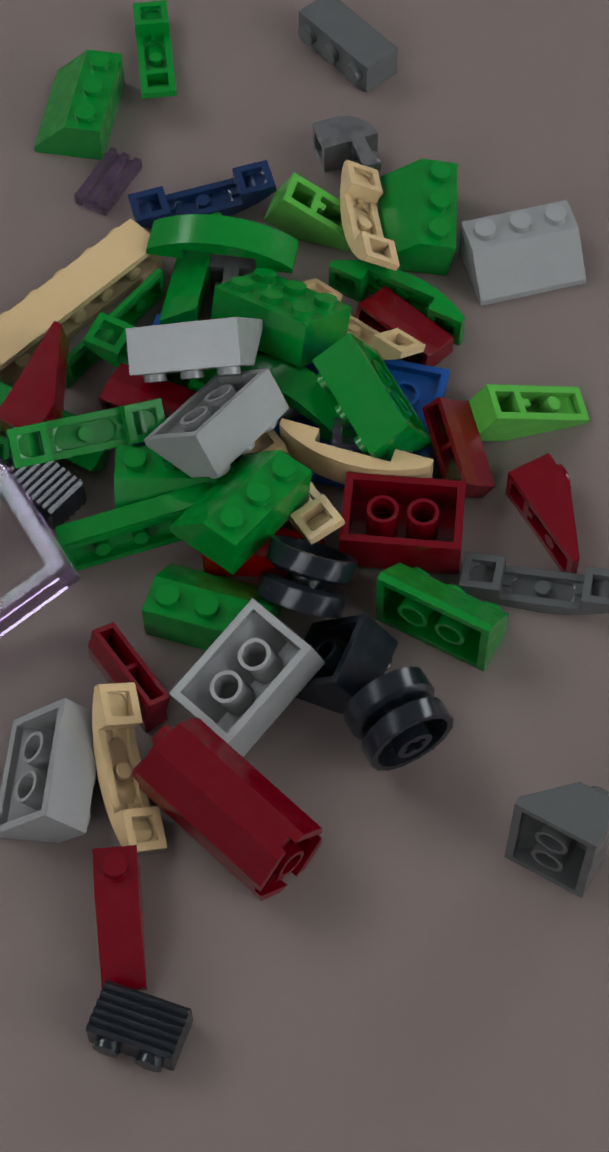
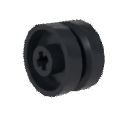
(306, 576)
(397, 718)

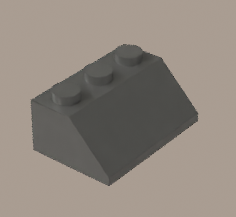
(561, 834)

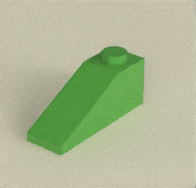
(307, 213)
(526, 410)

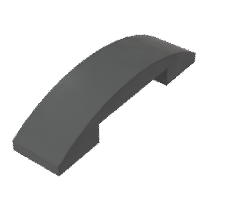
(535, 589)

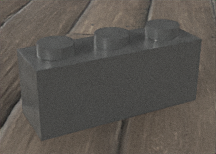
(348, 43)

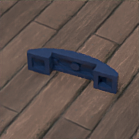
(247, 187)

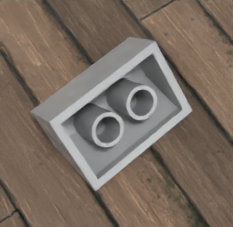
(522, 252)
(193, 347)
(219, 423)
(247, 677)
(49, 774)

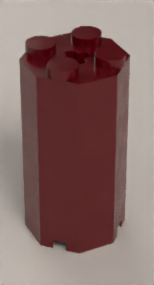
(227, 806)

